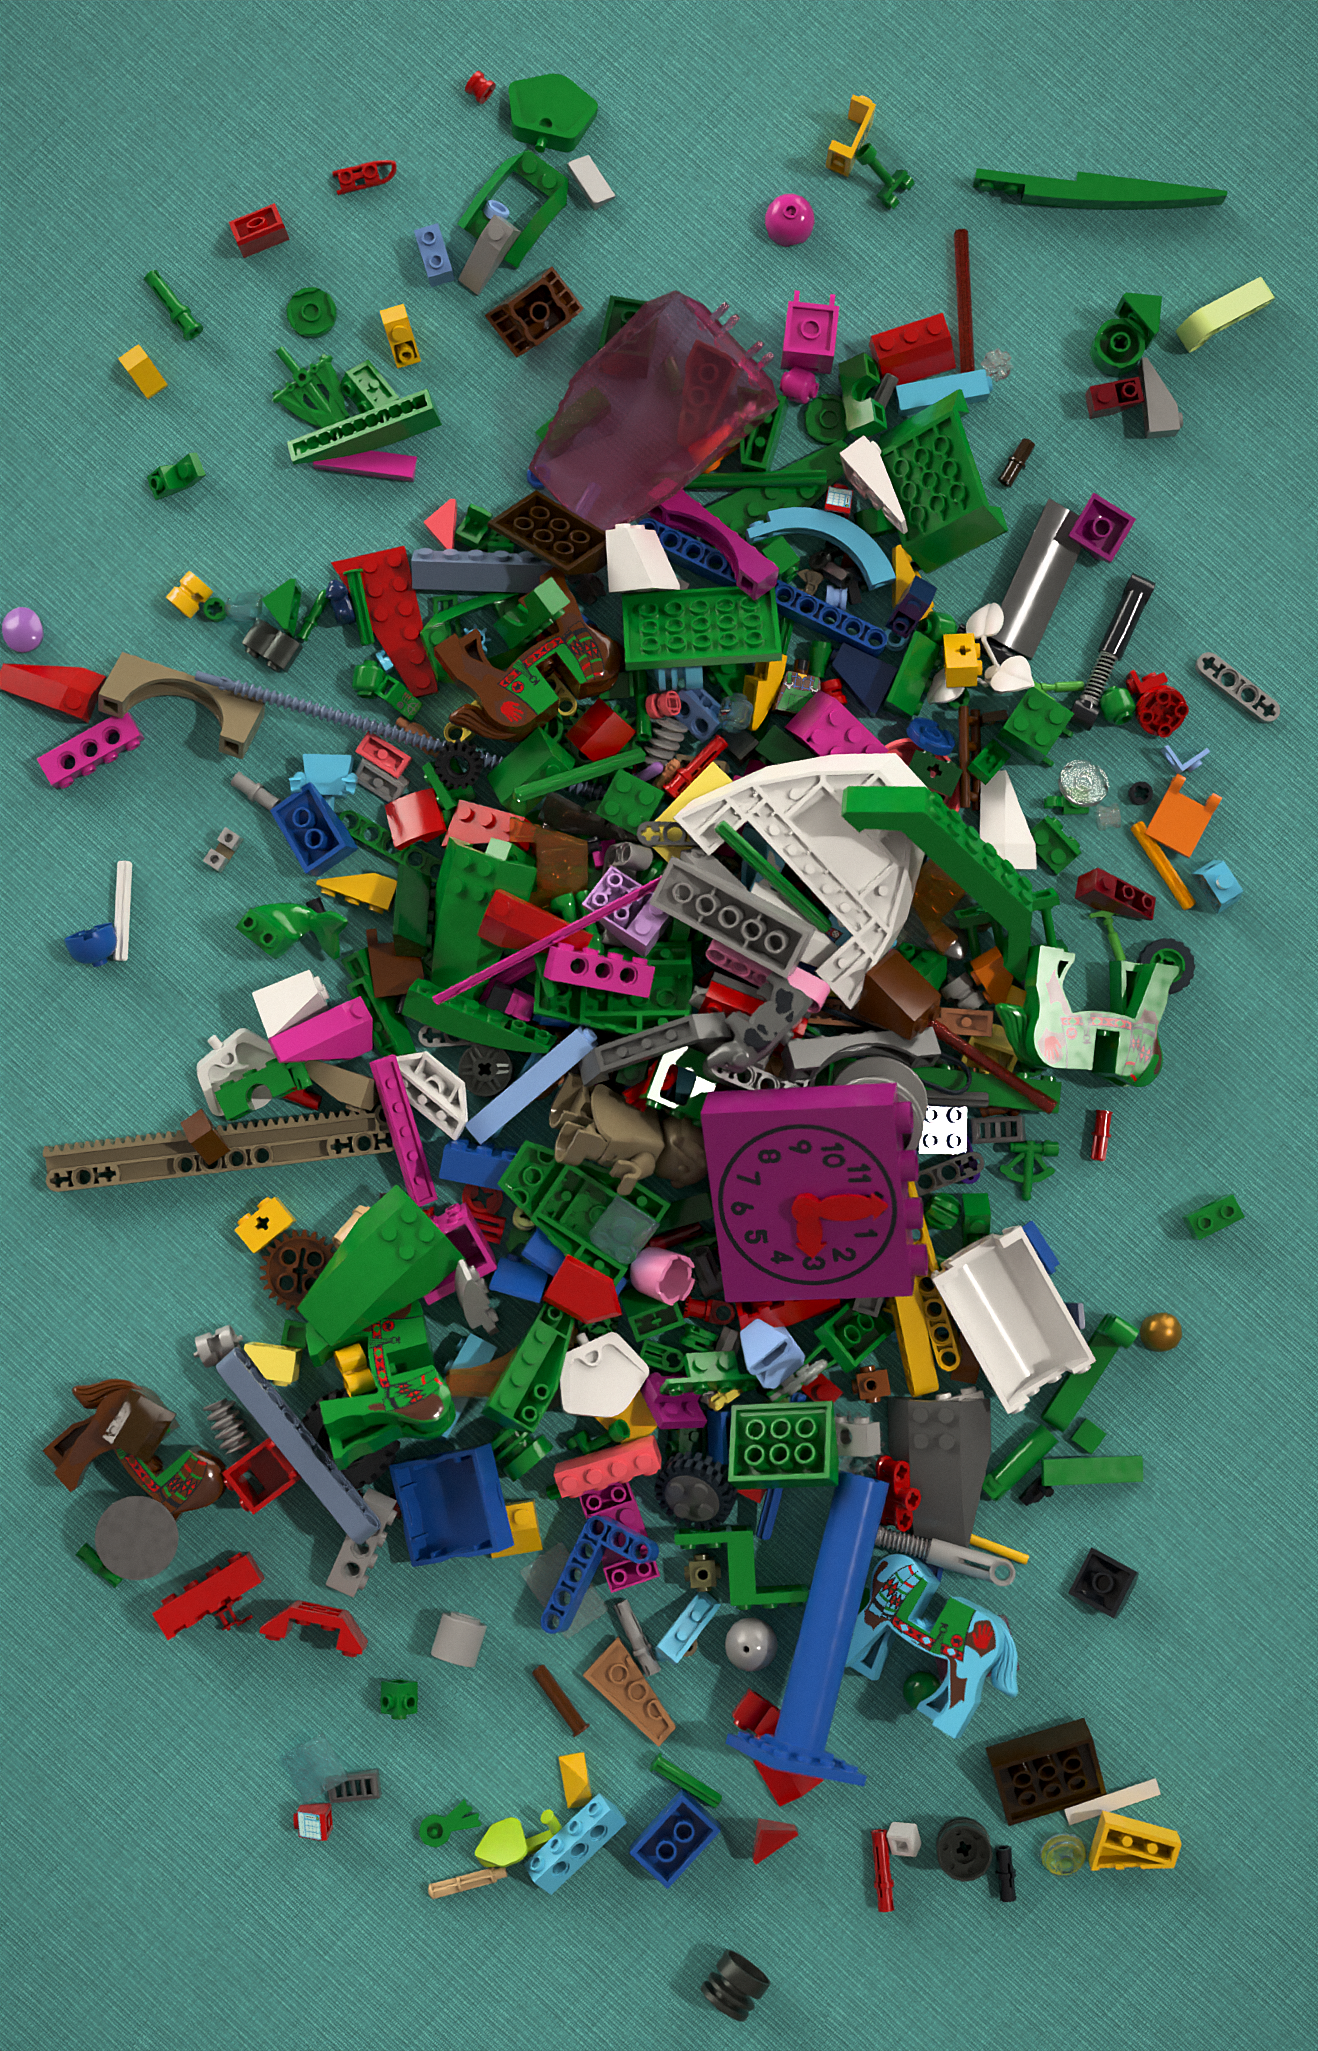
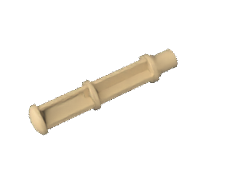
(466, 1882)

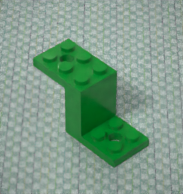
(741, 1567)

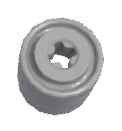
(458, 1639)

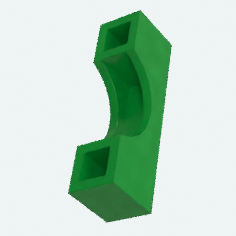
(543, 607)

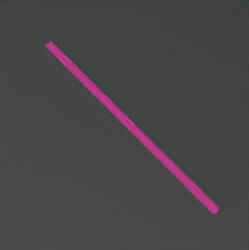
(546, 942)

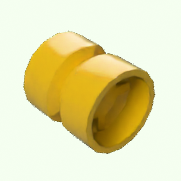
(189, 594)

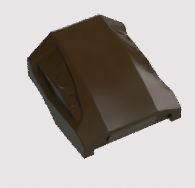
(139, 1426)

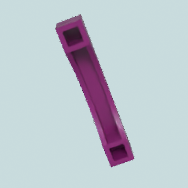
(751, 569)

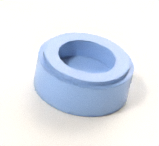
(495, 208)

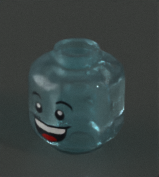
(735, 713)

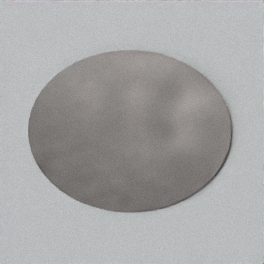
(136, 1538)

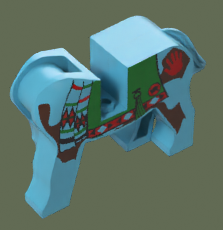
(963, 1634)

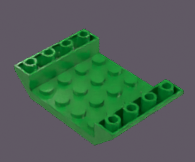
(939, 485)

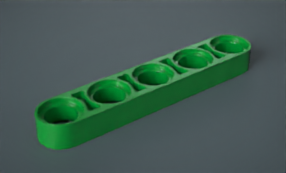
(382, 840)

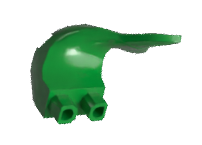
(282, 925)

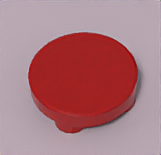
(1161, 710)

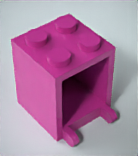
(810, 335)

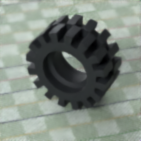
(452, 777)

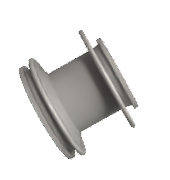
(887, 1070)

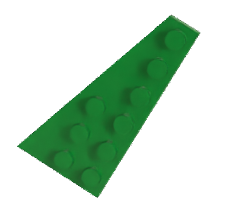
(755, 502)

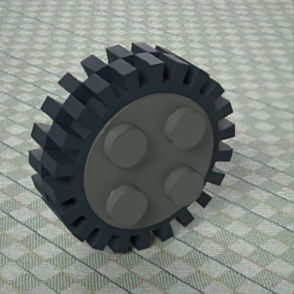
(695, 1490)

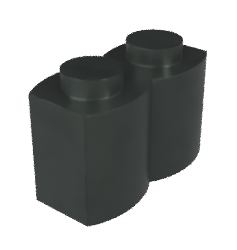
(271, 645)

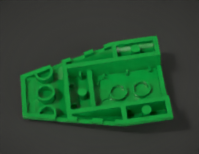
(461, 899)
(625, 1012)
(570, 1200)
(379, 1268)

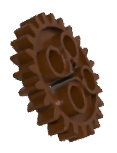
(278, 1267)

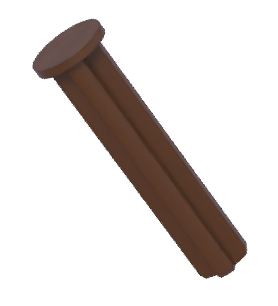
(560, 1700)

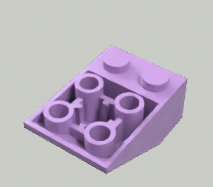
(636, 924)

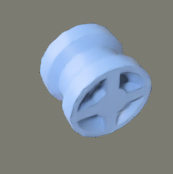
(836, 597)

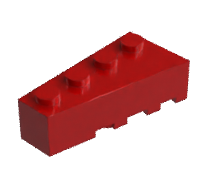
(783, 1312)

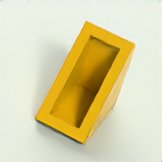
(143, 371)

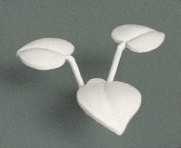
(1009, 677)

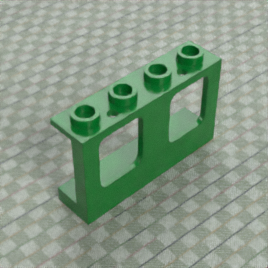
(692, 1061)

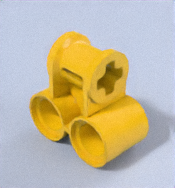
(354, 1370)

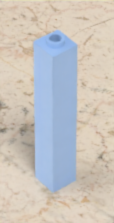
(532, 1083)

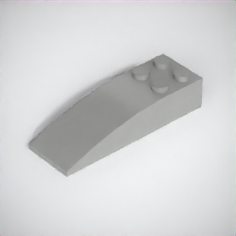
(733, 916)

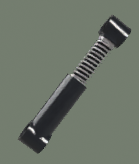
(1112, 648)

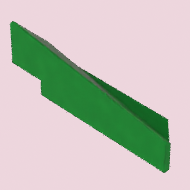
(388, 1028)

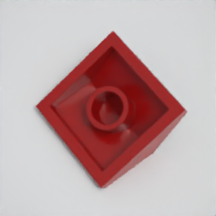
(786, 1785)

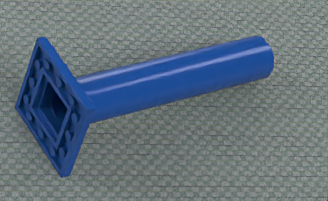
(824, 1639)

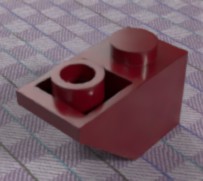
(1113, 397)

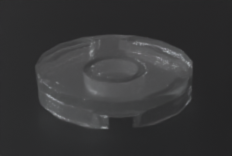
(1083, 783)

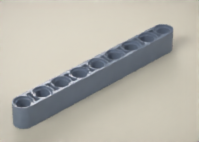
(298, 1446)

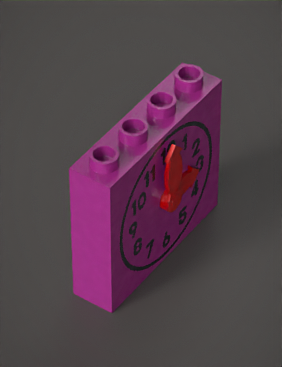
(813, 1192)

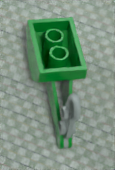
(847, 1337)

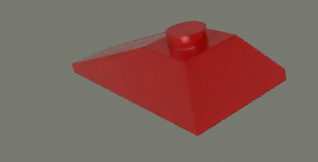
(59, 688)
(518, 924)

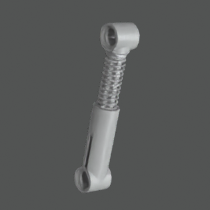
(947, 1555)

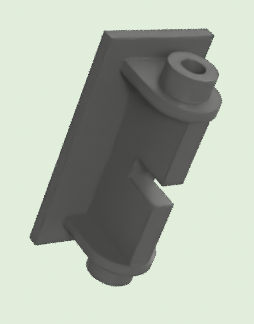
(588, 588)

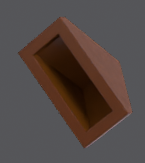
(204, 1137)

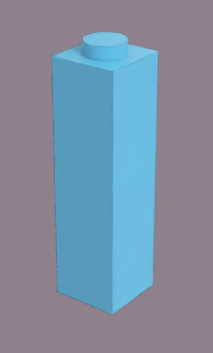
(919, 395)

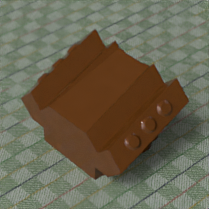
(534, 312)

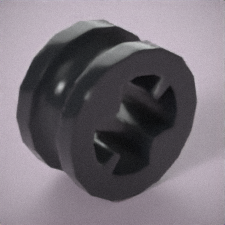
(1139, 801)

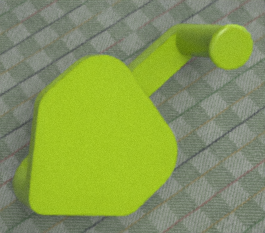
(506, 1842)

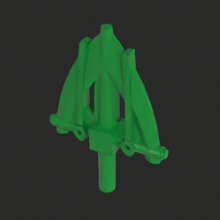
(306, 384)

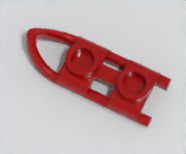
(367, 171)

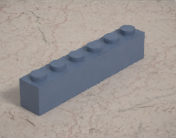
(477, 570)

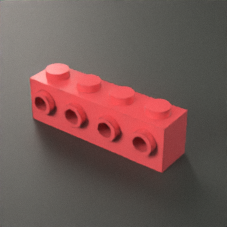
(608, 1466)

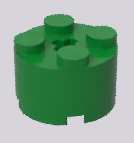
(1107, 356)

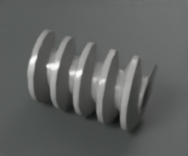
(666, 741)
(227, 1425)

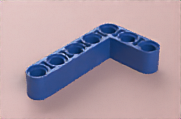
(588, 1567)

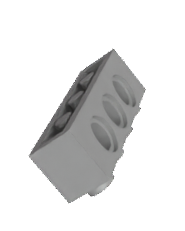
(864, 1440)
(343, 1575)

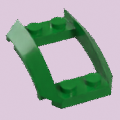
(541, 176)
(436, 632)

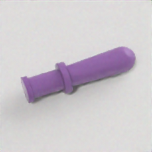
(650, 772)

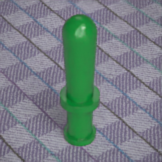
(311, 621)

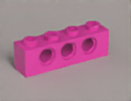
(54, 761)
(637, 982)

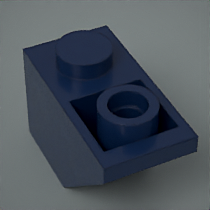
(911, 606)

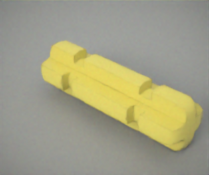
(719, 1400)

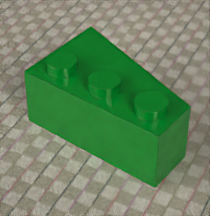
(761, 444)

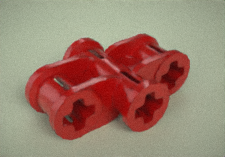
(899, 1497)

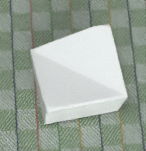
(904, 1839)

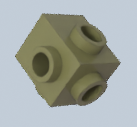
(702, 1561)

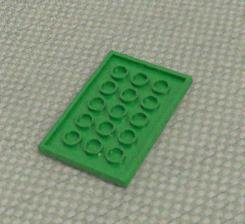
(699, 628)

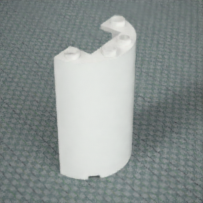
(1011, 1316)

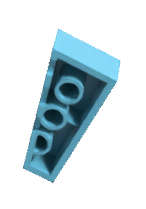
(472, 1353)

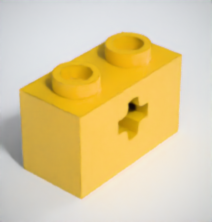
(960, 660)
(258, 1238)

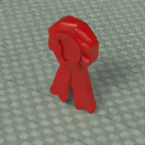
(633, 1093)

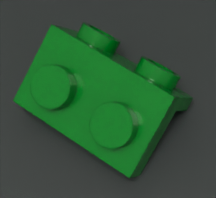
(447, 796)

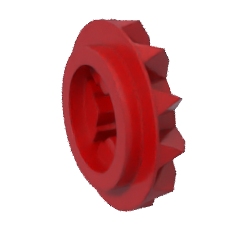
(493, 1202)

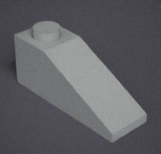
(488, 253)
(1159, 407)

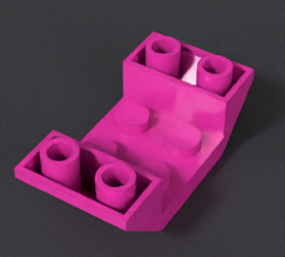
(620, 1504)

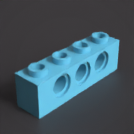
(575, 1843)

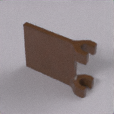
(391, 973)

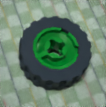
(1174, 954)

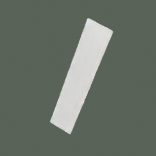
(1112, 1801)

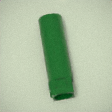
(1018, 1462)

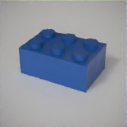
(475, 1163)
(674, 1838)

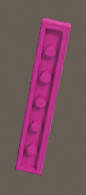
(403, 1130)

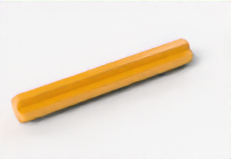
(1163, 866)

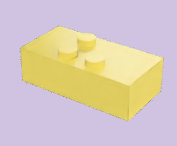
(707, 781)

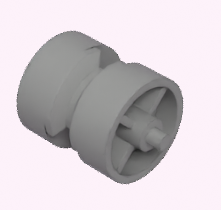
(962, 994)
(214, 1347)

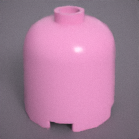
(662, 1274)

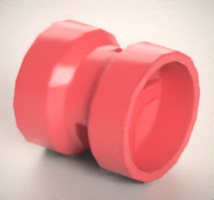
(663, 704)

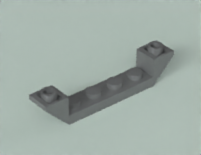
(652, 1043)

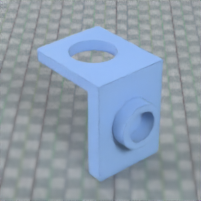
(1177, 765)

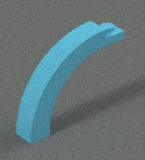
(834, 529)

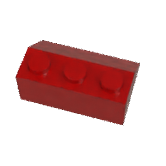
(914, 350)

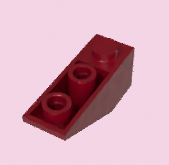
(1114, 895)

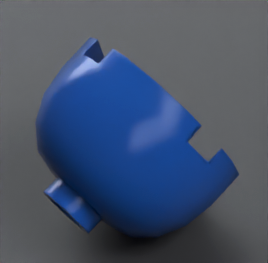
(92, 945)

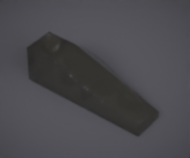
(571, 818)

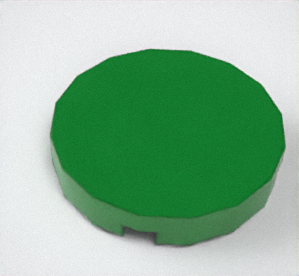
(311, 312)
(826, 419)

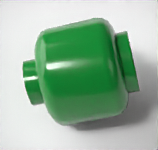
(937, 625)
(367, 679)
(1117, 705)

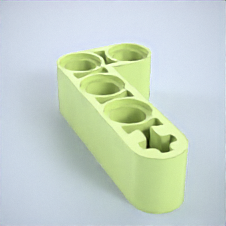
(1223, 313)

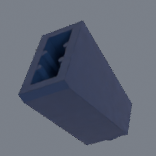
(862, 676)

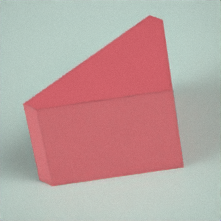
(443, 524)

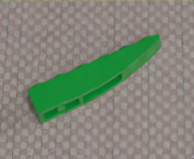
(473, 1021)

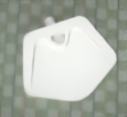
(230, 1061)
(600, 1377)

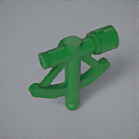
(1029, 1151)

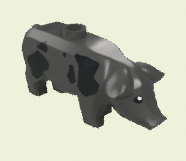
(765, 1029)

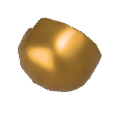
(1161, 1332)

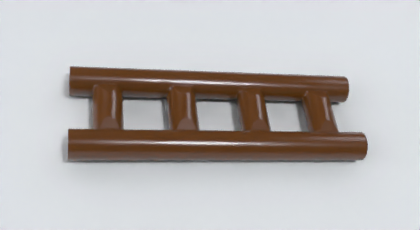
(965, 746)

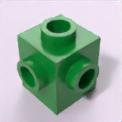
(399, 1698)

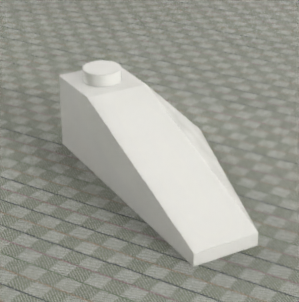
(869, 477)
(819, 947)

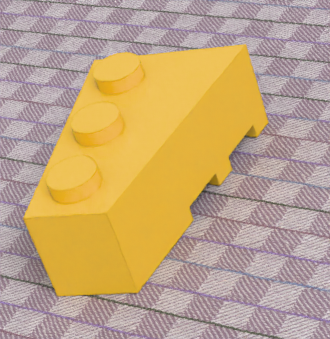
(1132, 1843)

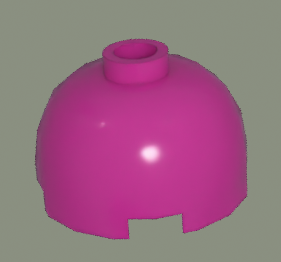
(789, 220)

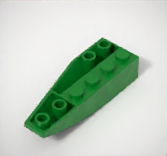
(532, 1372)

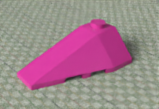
(335, 1034)

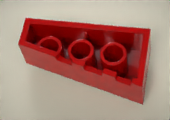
(208, 1595)

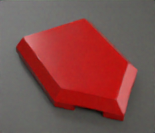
(583, 1292)

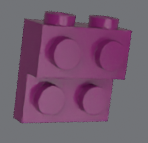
(672, 1411)

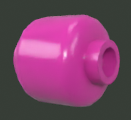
(799, 385)

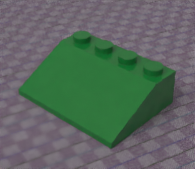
(783, 1446)

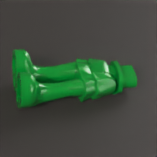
(566, 905)

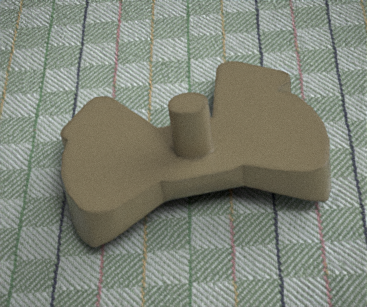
(812, 580)

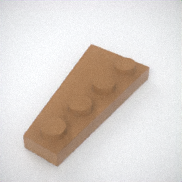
(627, 1689)

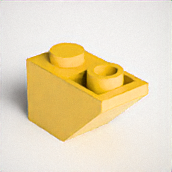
(400, 336)

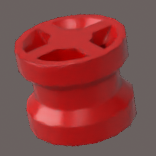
(480, 87)

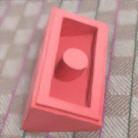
(383, 754)

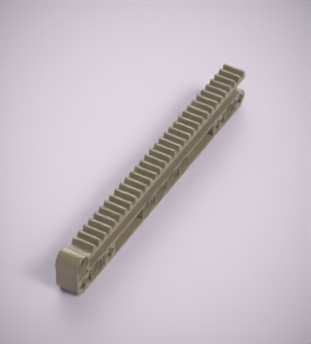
(161, 1156)

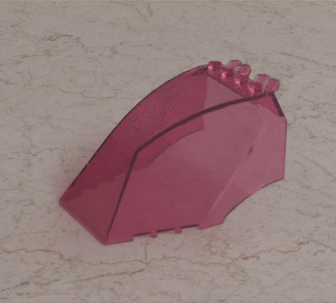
(652, 411)

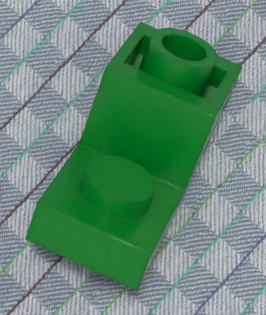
(175, 478)

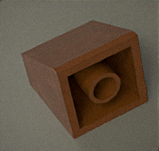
(899, 996)

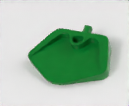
(550, 112)

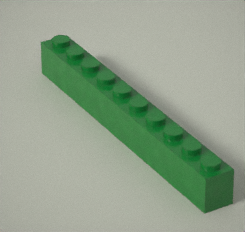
(999, 1093)

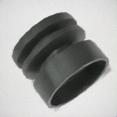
(485, 1085)
(964, 1864)
(732, 1989)

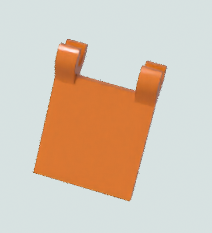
(1180, 820)

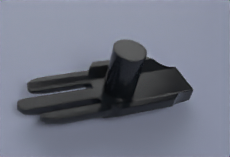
(1035, 1492)

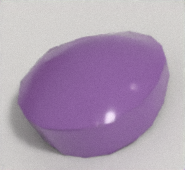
(22, 630)

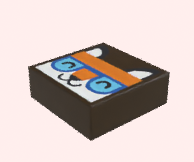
(993, 718)

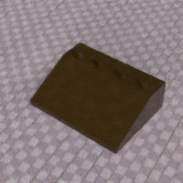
(553, 534)
(1046, 1771)

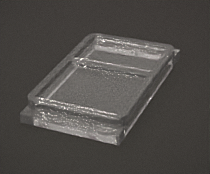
(543, 1577)

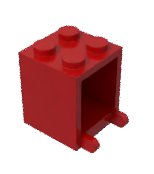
(269, 1467)

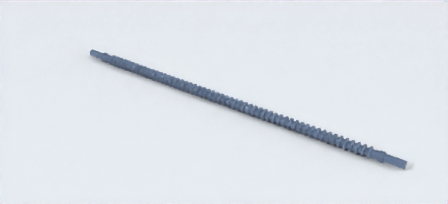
(225, 683)

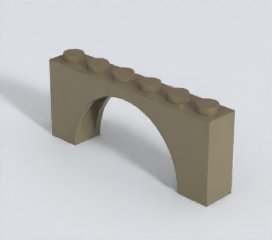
(140, 679)

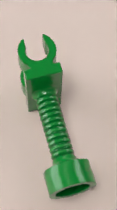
(866, 155)
(616, 1431)

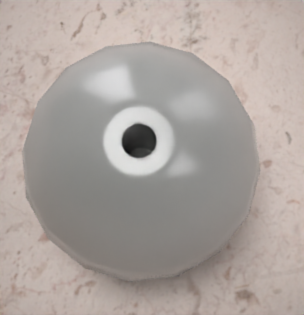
(751, 1644)

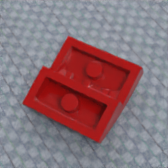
(415, 818)

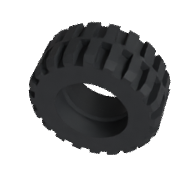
(359, 1471)

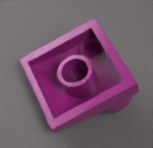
(1101, 528)

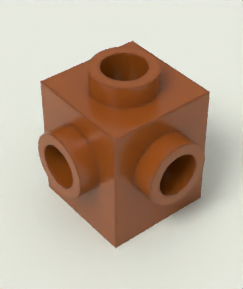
(880, 1388)

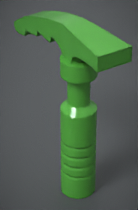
(1060, 687)
(1112, 936)

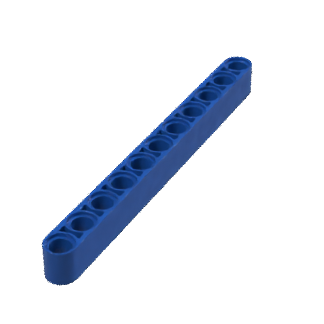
(790, 609)

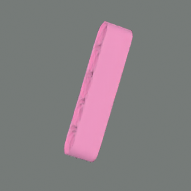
(756, 973)

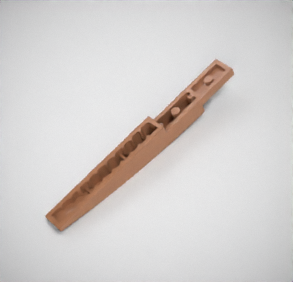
(958, 1021)

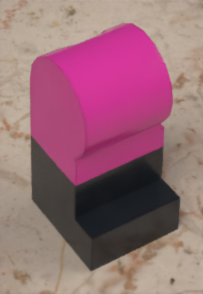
(510, 1001)

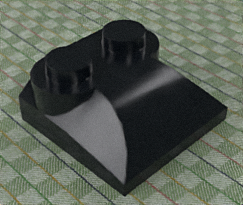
(1104, 1583)

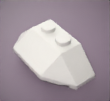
(435, 1092)

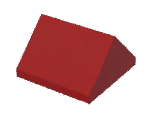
(259, 230)
(600, 732)

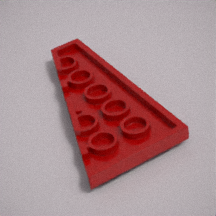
(394, 614)

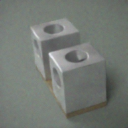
(225, 850)

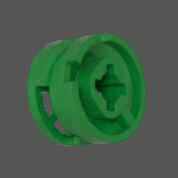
(697, 1334)

